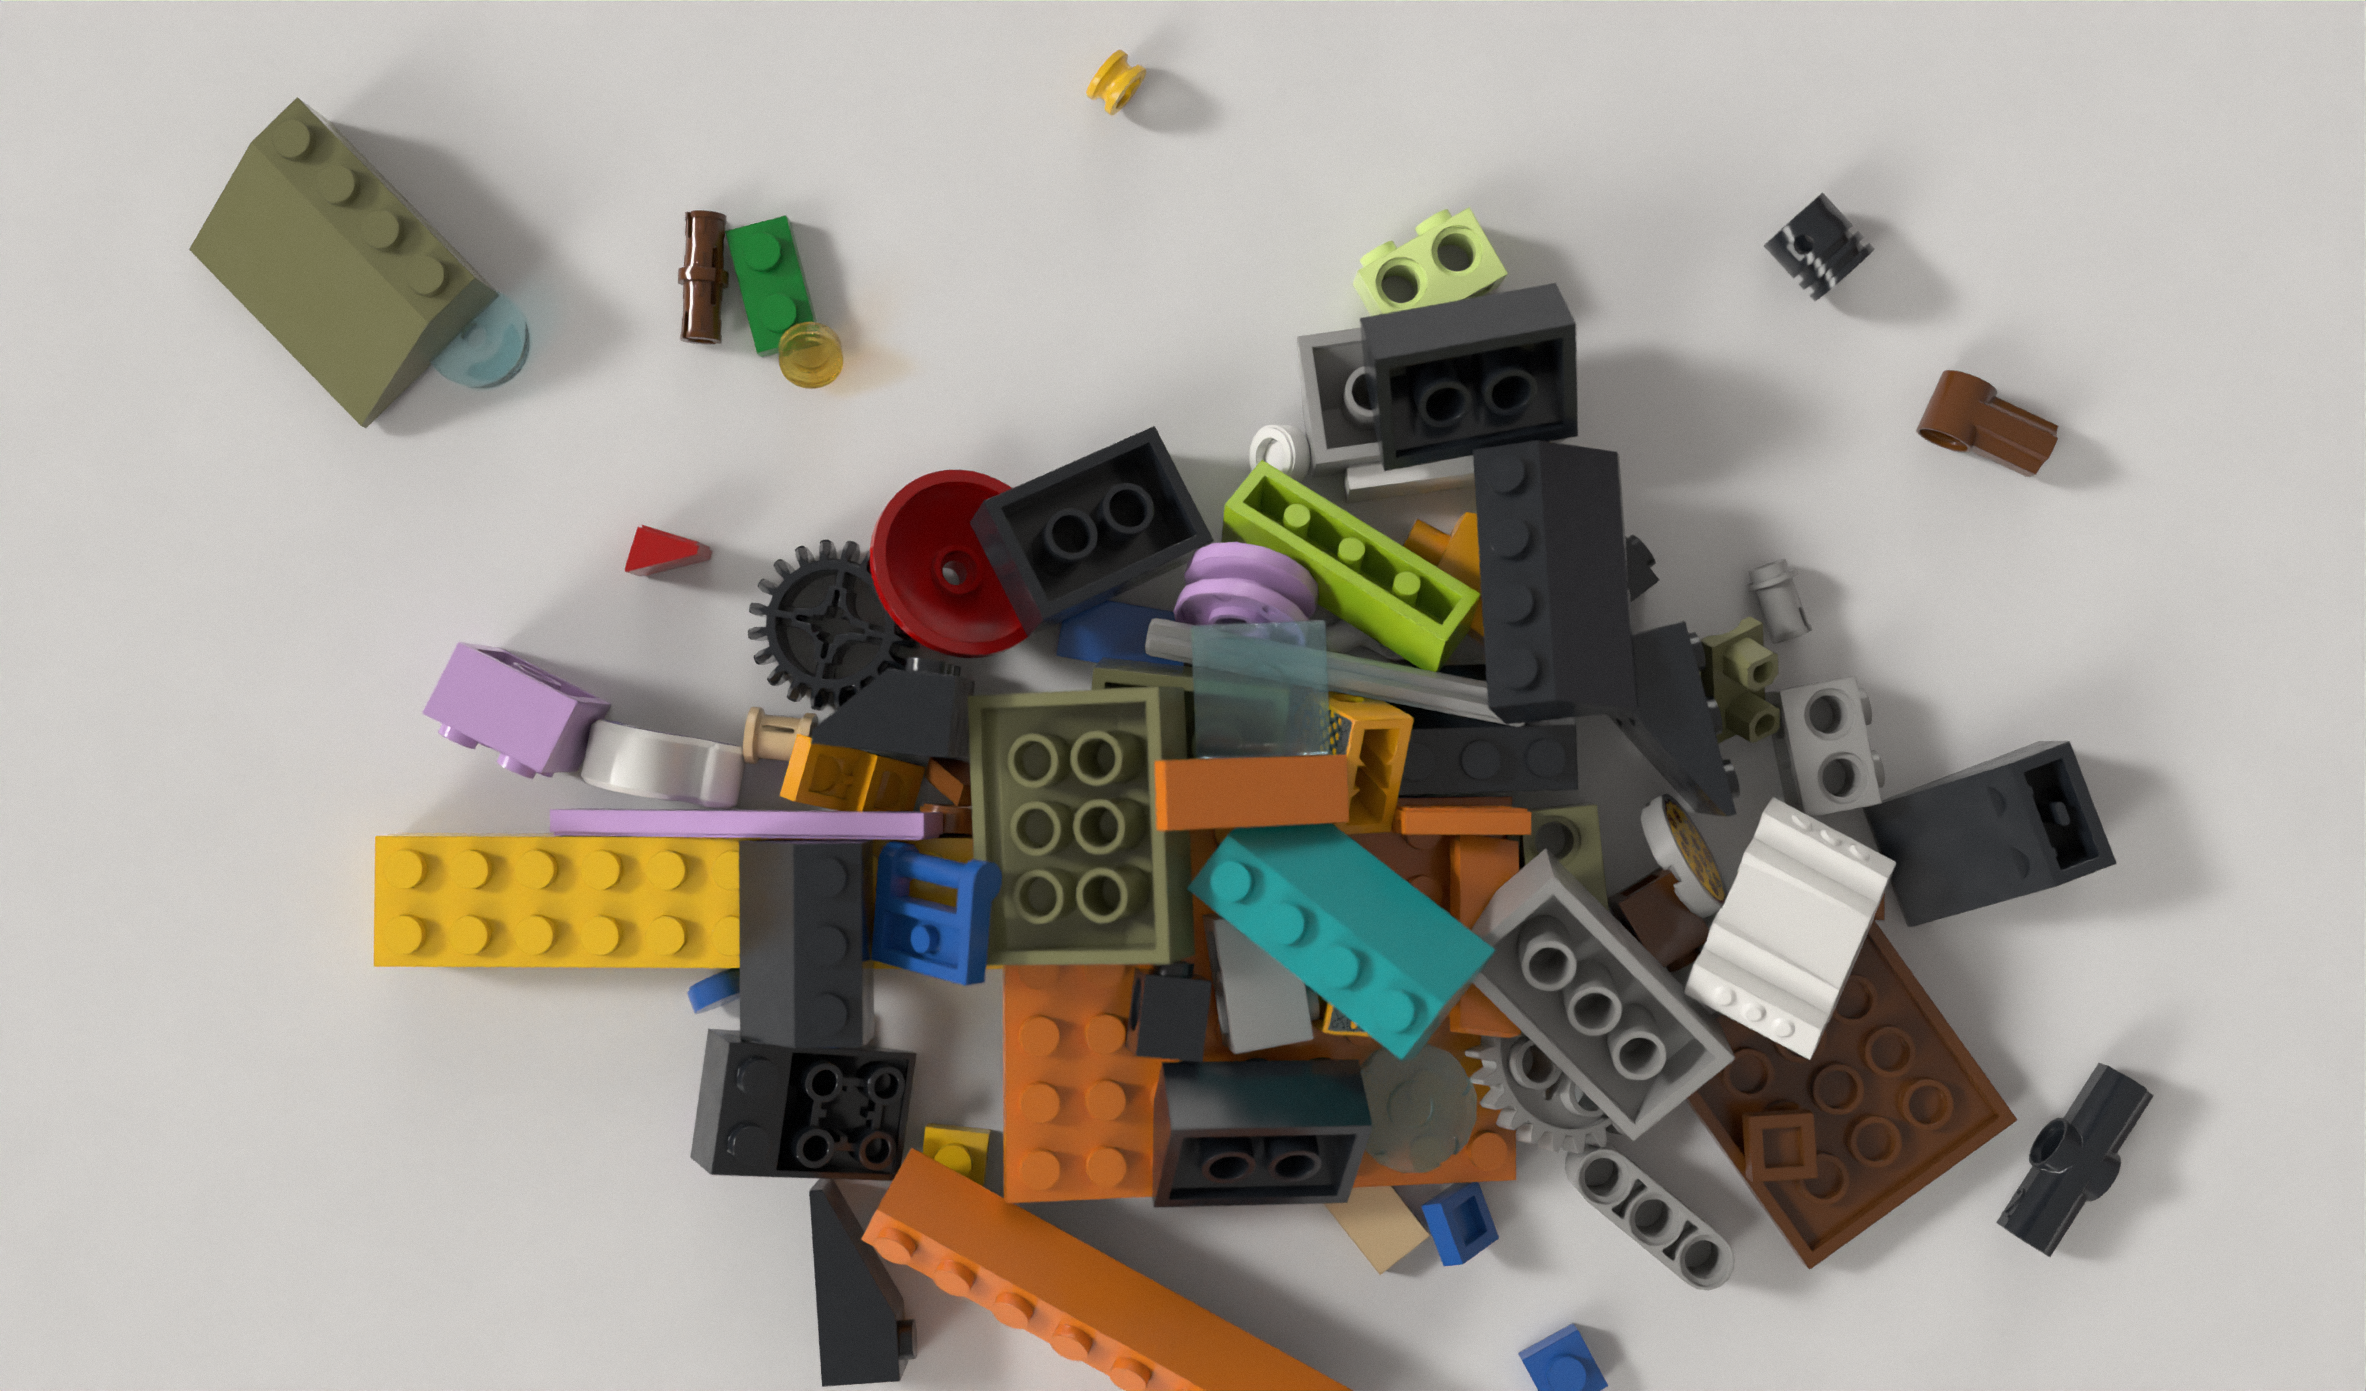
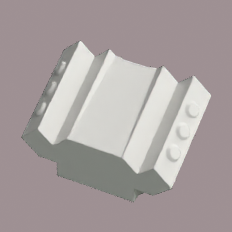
(1790, 928)

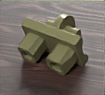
(1737, 678)

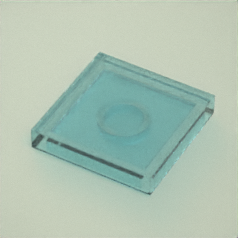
(1261, 689)

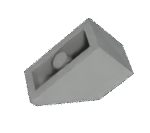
(1255, 994)

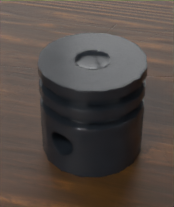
(1830, 252)

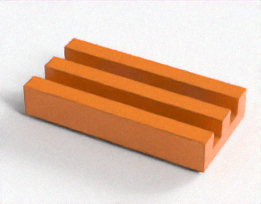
(1461, 820)

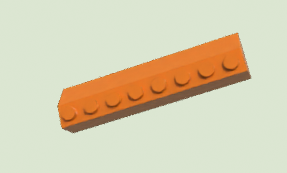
(1069, 1290)

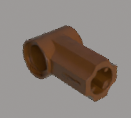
(1970, 417)

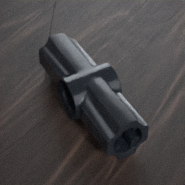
(2075, 1159)

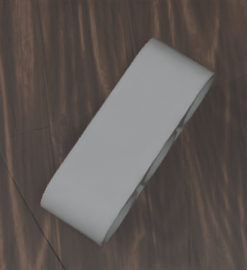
(1665, 1238)

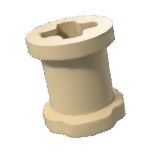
(773, 735)

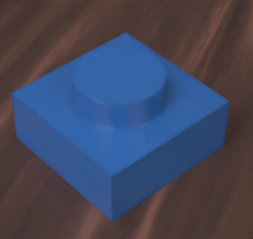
(1460, 1223)
(1563, 1363)

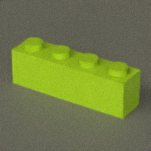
(1357, 569)

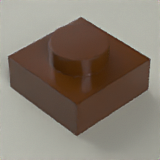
(1780, 1145)

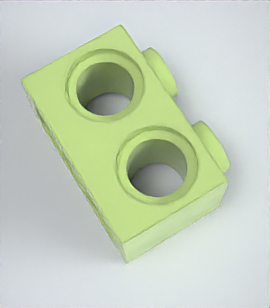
(1421, 266)

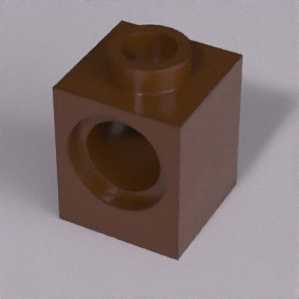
(1660, 919)

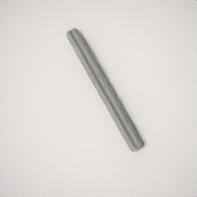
(1359, 677)

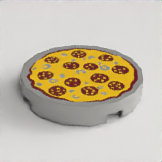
(1681, 847)

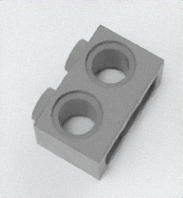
(1805, 751)

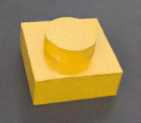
(959, 1149)

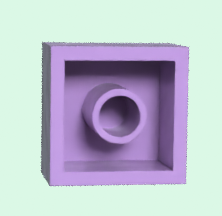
(514, 709)

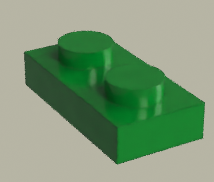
(770, 280)

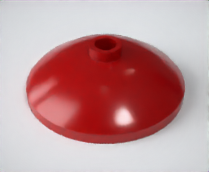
(931, 530)

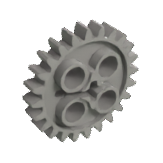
(1549, 1121)

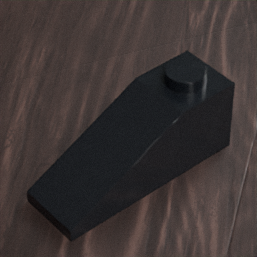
(856, 1299)

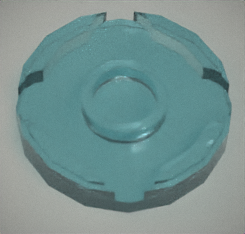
(1417, 1108)

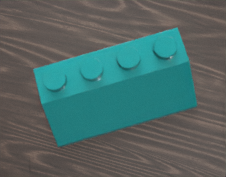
(1345, 927)

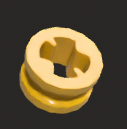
(1116, 82)

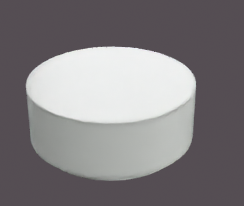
(1282, 448)

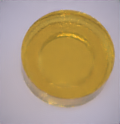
(810, 355)

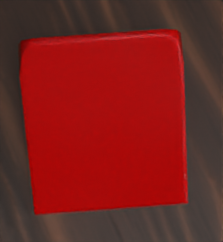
(662, 551)

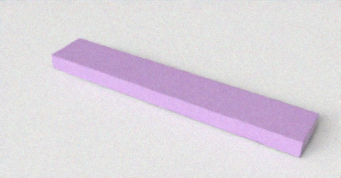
(747, 823)

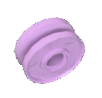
(1244, 586)

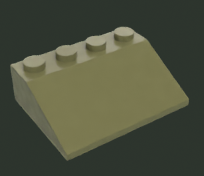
(337, 263)
(1073, 827)

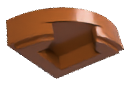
(951, 779)

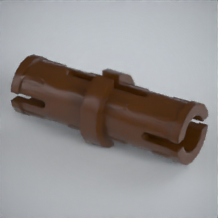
(703, 277)

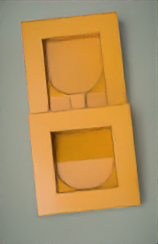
(850, 778)

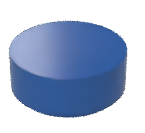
(715, 991)

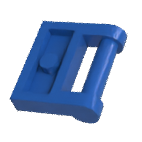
(928, 934)

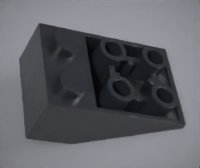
(1677, 720)
(1990, 833)
(801, 1110)

